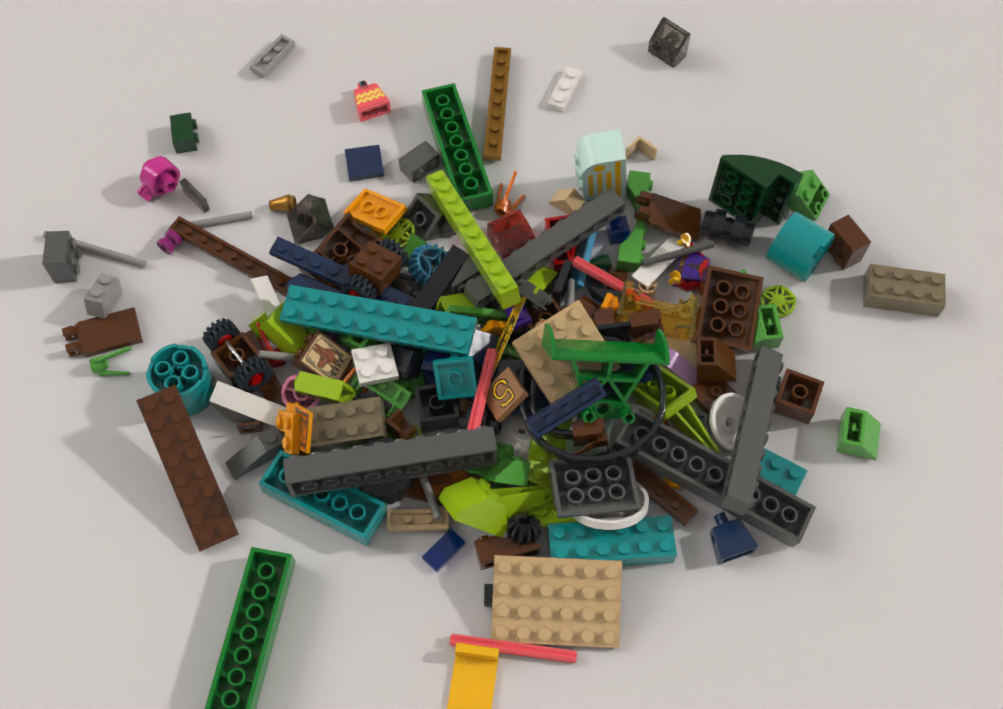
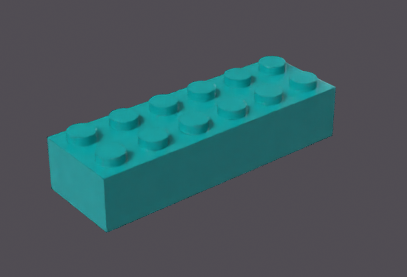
(342, 510)
(640, 544)

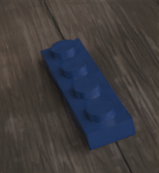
(565, 407)

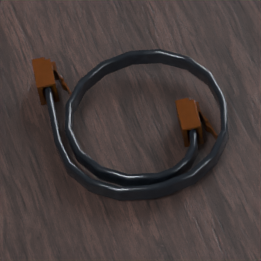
(593, 434)

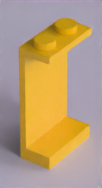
(473, 677)

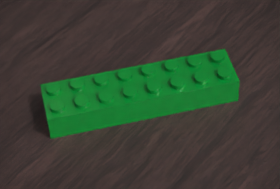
(457, 146)
(251, 630)

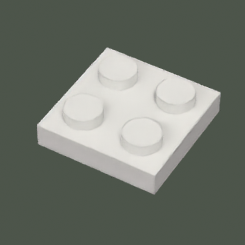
(374, 364)

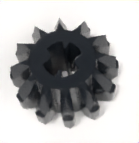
(523, 528)

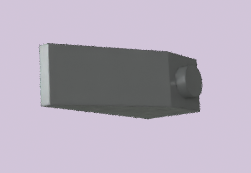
(256, 453)

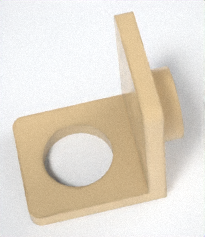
(644, 146)

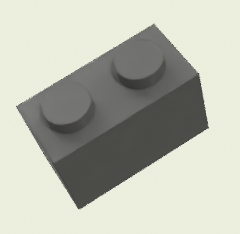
(419, 161)

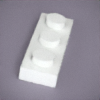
(564, 89)

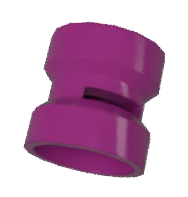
(169, 242)

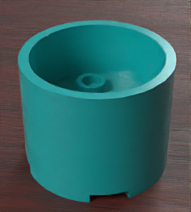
(800, 246)
(196, 379)

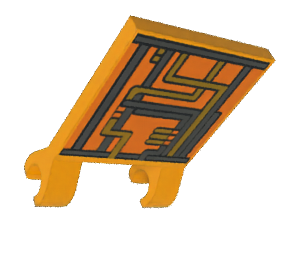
(306, 425)

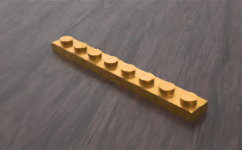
(497, 104)

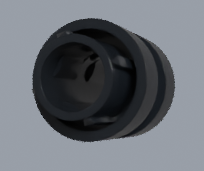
(736, 230)

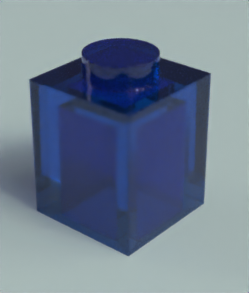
(618, 230)

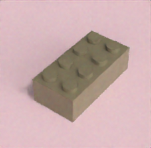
(904, 290)
(347, 423)

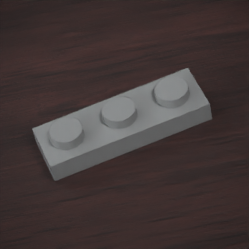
(272, 55)

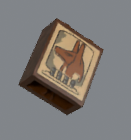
(322, 357)

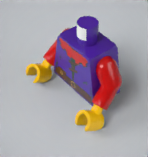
(689, 268)

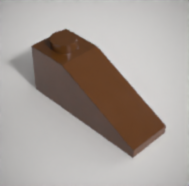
(488, 547)

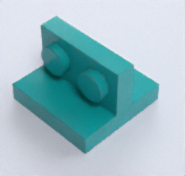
(455, 377)

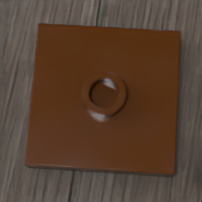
(709, 391)

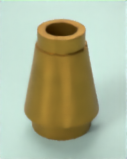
(283, 203)

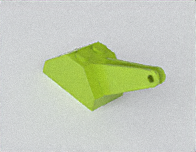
(678, 397)
(487, 508)

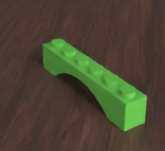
(630, 250)

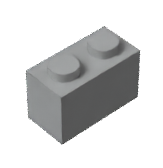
(103, 296)

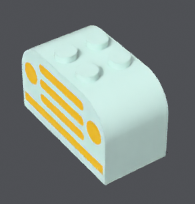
(601, 164)

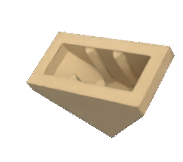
(567, 200)

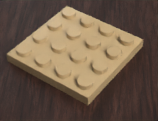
(555, 376)

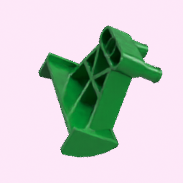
(608, 352)

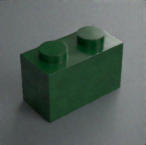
(183, 132)

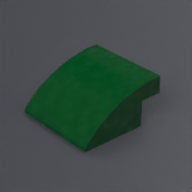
(754, 187)

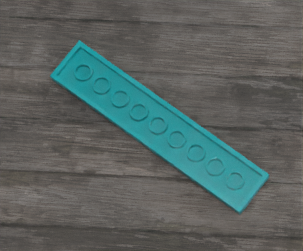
(379, 320)

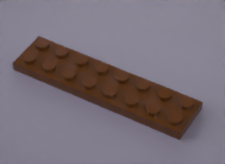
(187, 467)

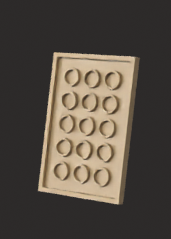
(556, 601)

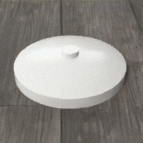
(618, 520)

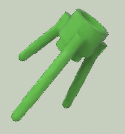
(101, 363)

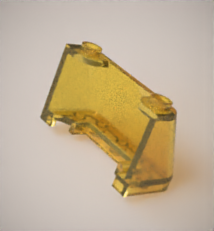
(676, 319)

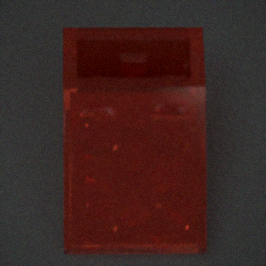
(509, 232)

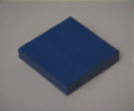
(364, 162)

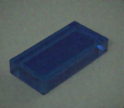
(443, 550)

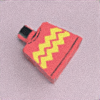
(370, 101)

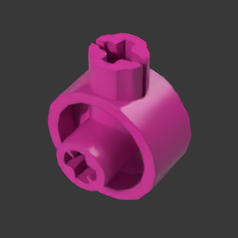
(158, 178)

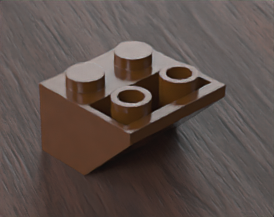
(714, 361)

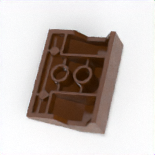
(343, 244)

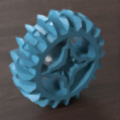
(421, 262)

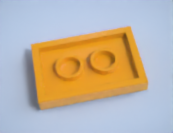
(376, 211)

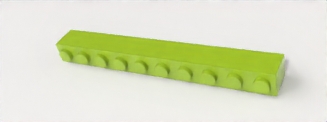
(473, 240)

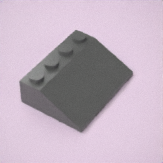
(593, 488)

